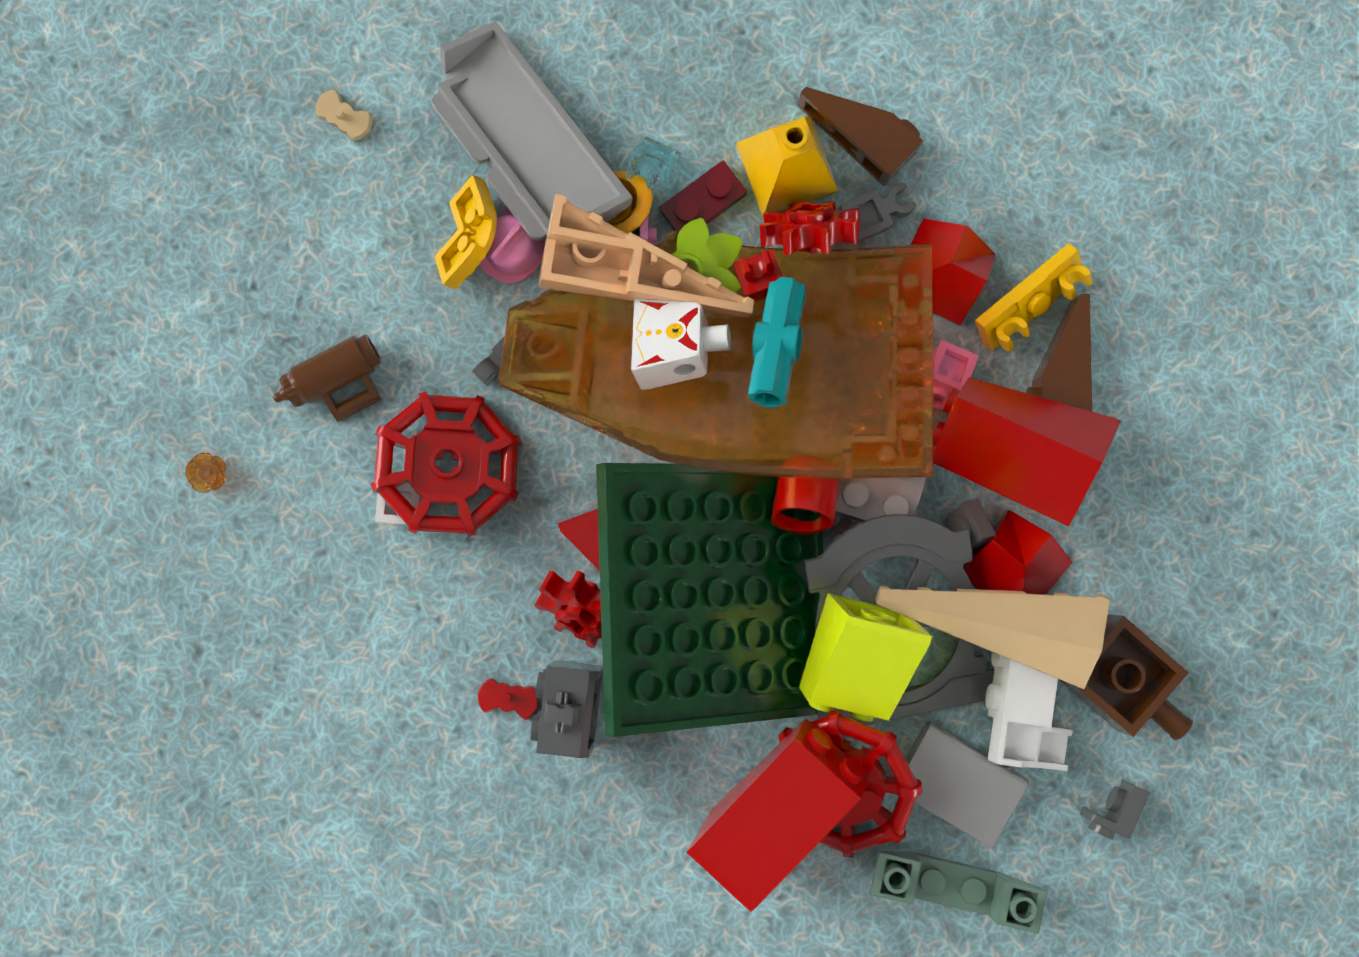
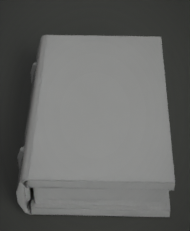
(964, 784)

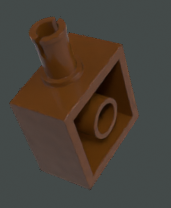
(1134, 682)

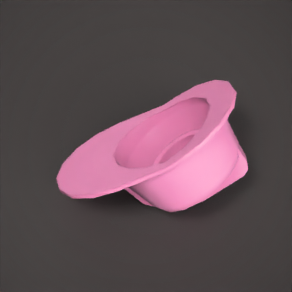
(512, 252)

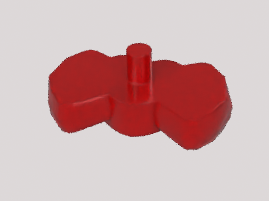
(508, 698)

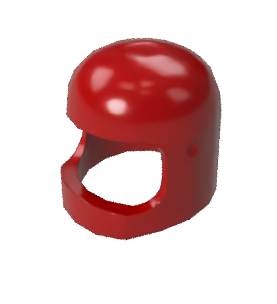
(805, 494)

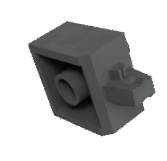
(568, 709)

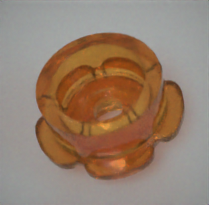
(195, 472)

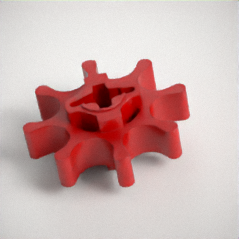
(810, 227)
(574, 605)

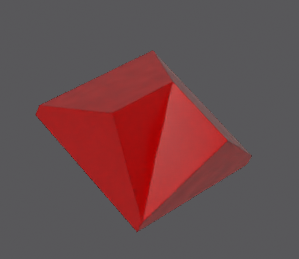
(959, 266)
(1017, 558)

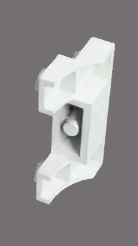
(1022, 716)

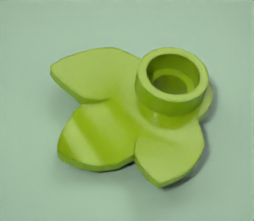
(709, 253)

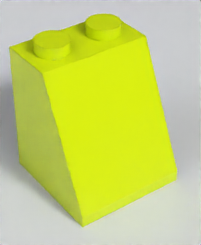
(862, 658)

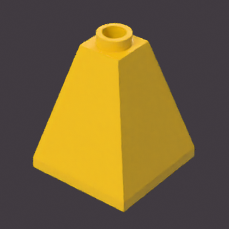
(786, 166)

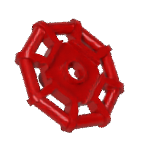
(429, 480)
(903, 784)

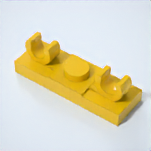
(1032, 298)

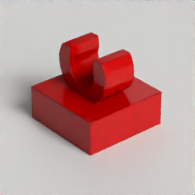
(756, 273)

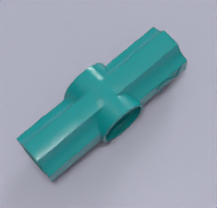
(777, 343)

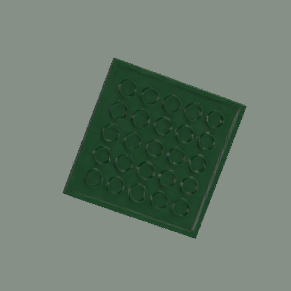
(700, 599)

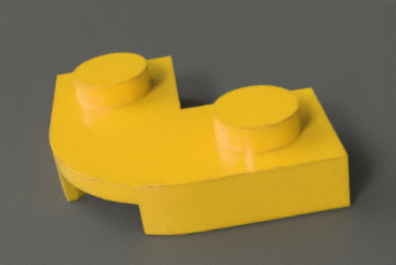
(476, 227)

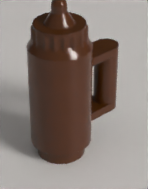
(331, 371)

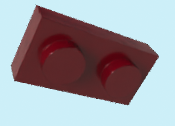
(704, 197)

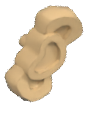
(340, 114)

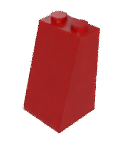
(1023, 446)
(778, 814)

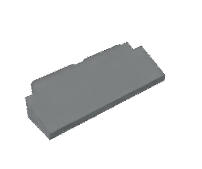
(521, 131)

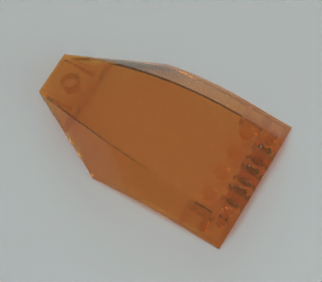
(853, 400)

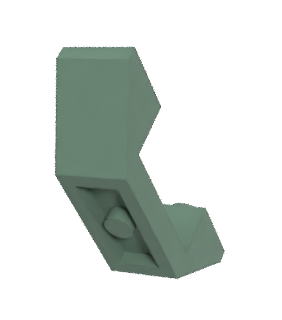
(914, 875)

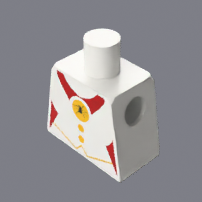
(672, 342)

